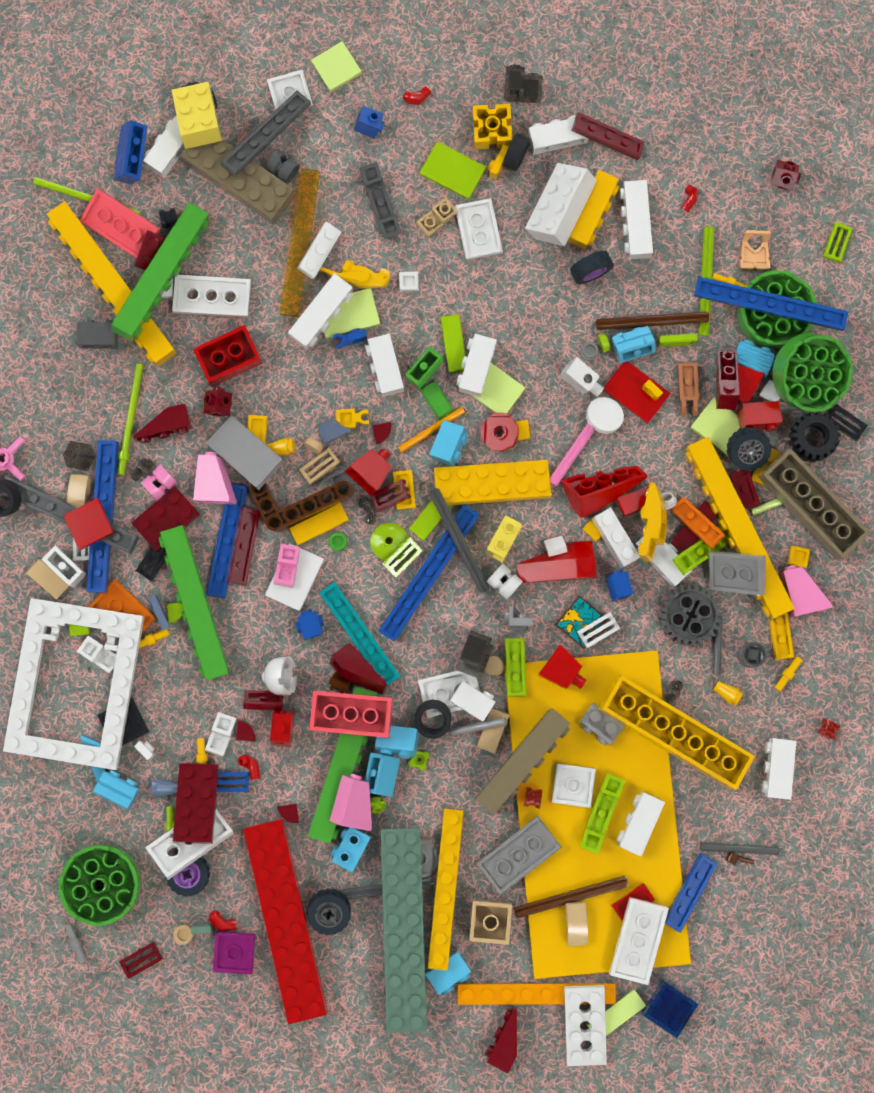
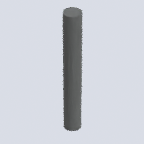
(717, 649)

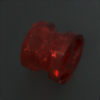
(828, 729)
(533, 797)

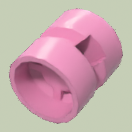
(163, 477)

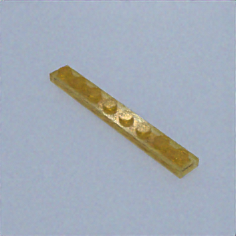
(299, 242)

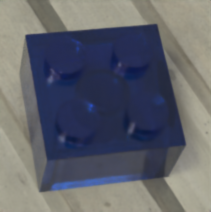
(669, 1008)

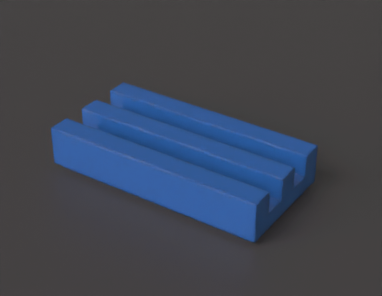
(246, 782)

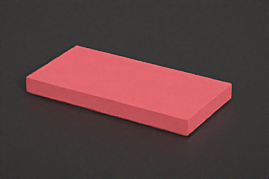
(117, 222)

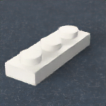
(319, 250)

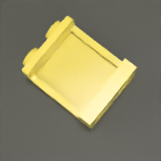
(503, 539)

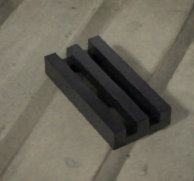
(859, 432)
(145, 573)

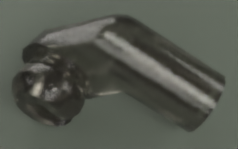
(140, 468)
(673, 691)

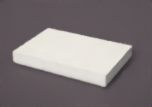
(478, 229)
(306, 573)
(443, 688)

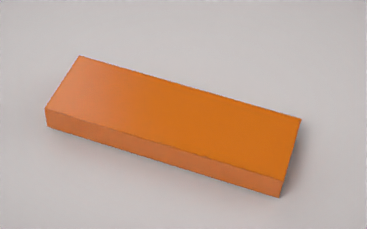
(697, 522)

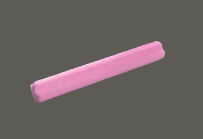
(571, 455)

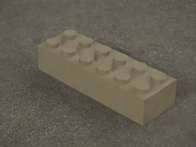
(252, 186)
(813, 504)
(522, 761)

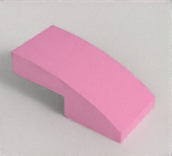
(287, 565)

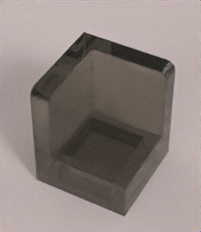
(79, 455)

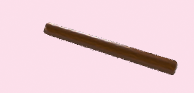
(652, 320)
(571, 896)

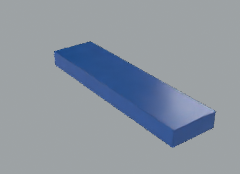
(690, 892)

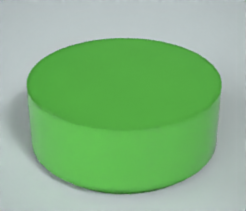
(337, 541)

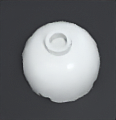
(279, 676)

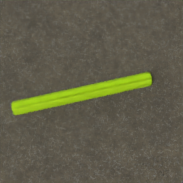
(707, 265)

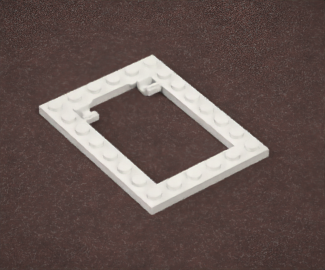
(53, 614)

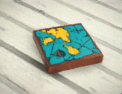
(577, 617)

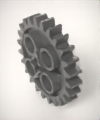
(706, 623)

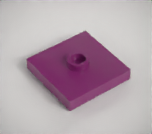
(234, 952)

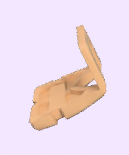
(755, 258)

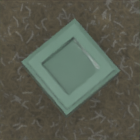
(201, 928)

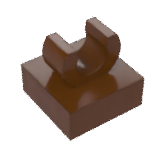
(339, 682)

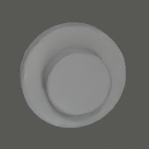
(589, 351)

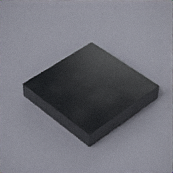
(135, 724)

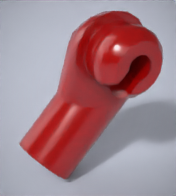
(416, 98)
(692, 198)
(251, 764)
(221, 924)

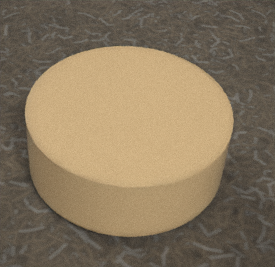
(313, 445)
(494, 666)
(182, 934)

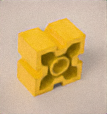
(499, 118)

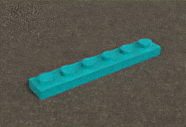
(359, 633)

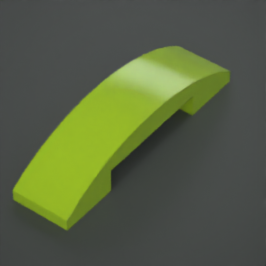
(697, 554)
(601, 813)

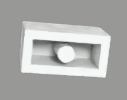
(64, 566)
(472, 700)

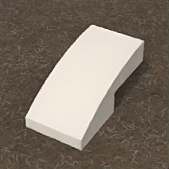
(97, 654)
(220, 734)

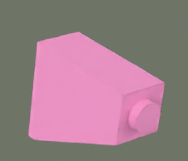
(213, 481)
(803, 592)
(352, 803)

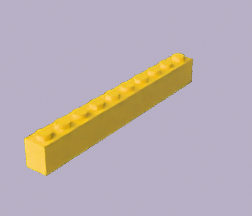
(106, 278)
(736, 522)

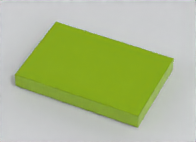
(452, 170)

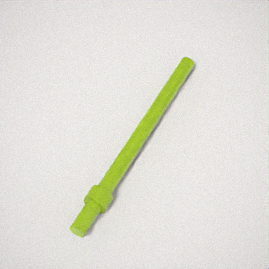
(68, 191)
(124, 454)

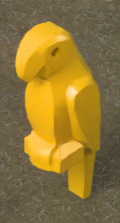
(361, 276)

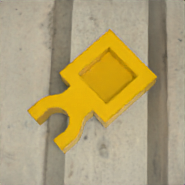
(496, 165)
(349, 418)

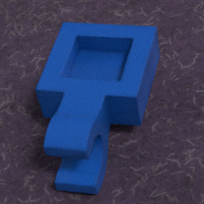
(354, 336)

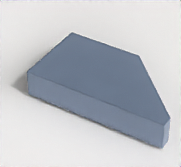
(332, 430)
(159, 612)

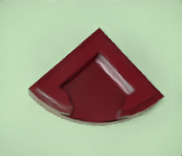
(381, 431)
(245, 732)
(289, 812)

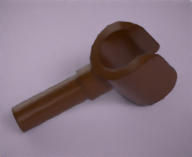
(733, 858)

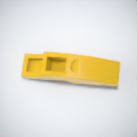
(655, 517)

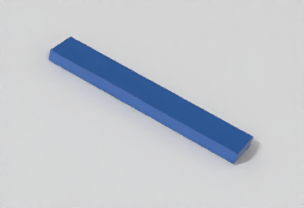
(217, 582)

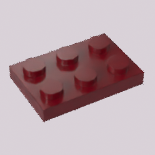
(166, 513)

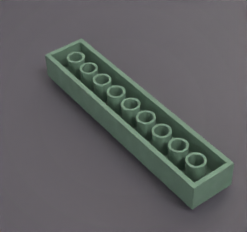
(403, 930)

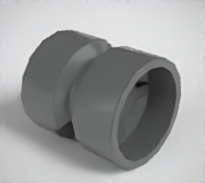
(282, 167)
(752, 654)

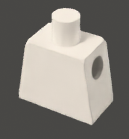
(576, 372)

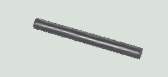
(739, 848)

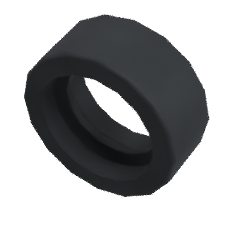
(516, 152)
(14, 497)
(433, 733)

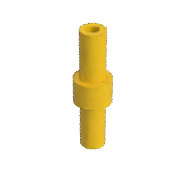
(730, 280)
(152, 639)
(788, 674)
(201, 757)

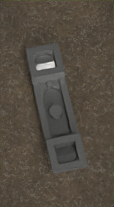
(379, 200)

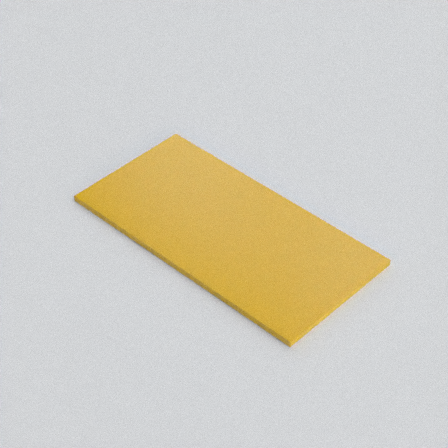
(572, 867)

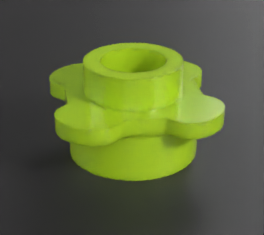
(420, 764)
(377, 805)

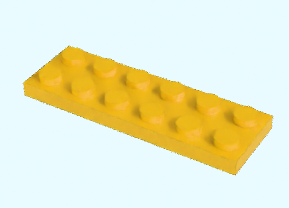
(494, 482)

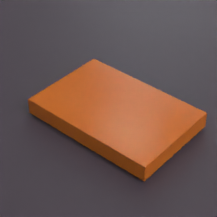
(121, 600)

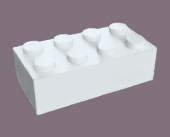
(561, 204)

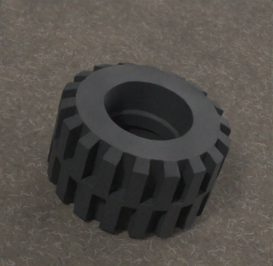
(829, 432)

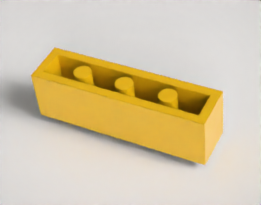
(593, 210)

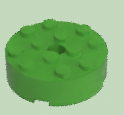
(769, 329)
(816, 354)
(120, 879)

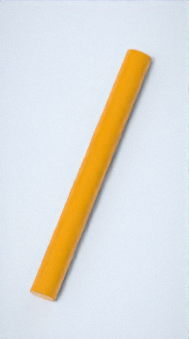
(430, 430)

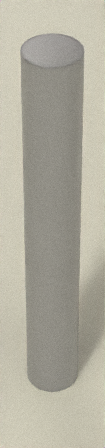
(479, 726)

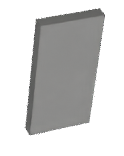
(245, 452)
(519, 855)

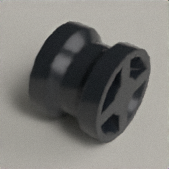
(168, 217)

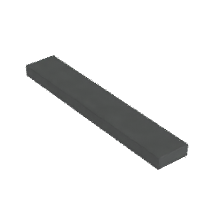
(265, 133)

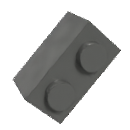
(96, 334)

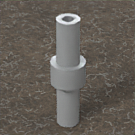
(75, 943)

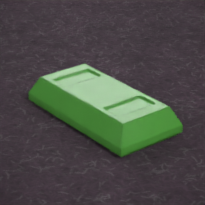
(436, 400)

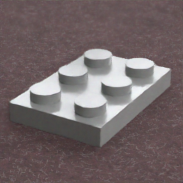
(737, 572)

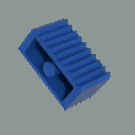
(619, 585)

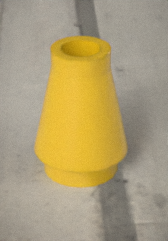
(283, 447)
(729, 693)

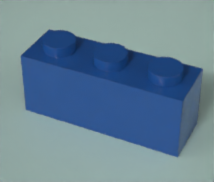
(130, 152)

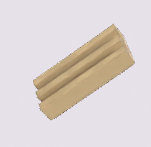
(322, 473)

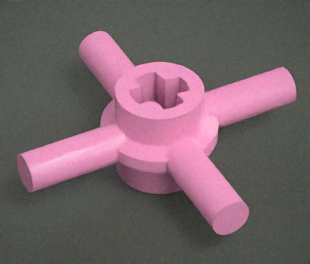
(9, 459)

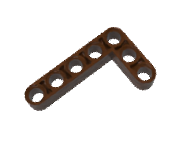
(299, 506)

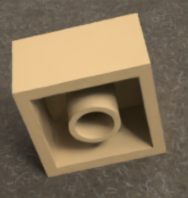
(490, 921)

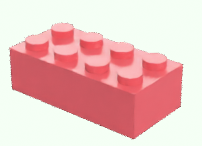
(351, 714)

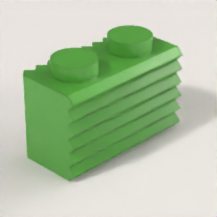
(424, 368)

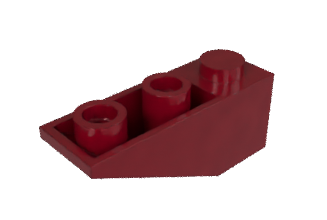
(727, 380)
(169, 421)
(355, 668)
(504, 1050)

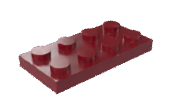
(196, 803)

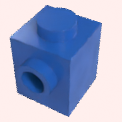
(369, 122)
(310, 624)

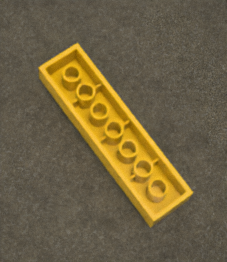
(676, 733)

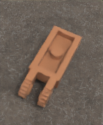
(688, 386)

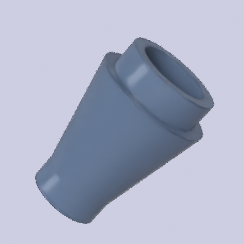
(163, 788)

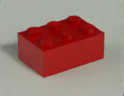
(227, 356)

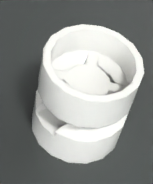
(509, 586)

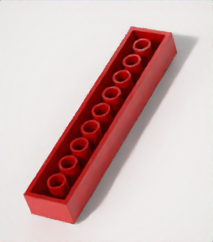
(285, 921)

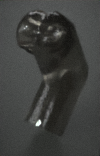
(370, 509)

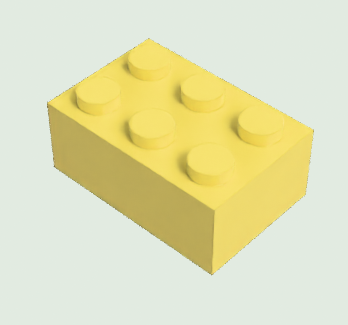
(196, 115)

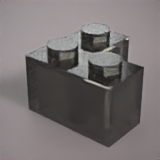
(522, 87)
(473, 657)

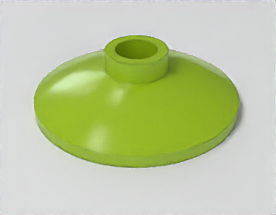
(379, 536)

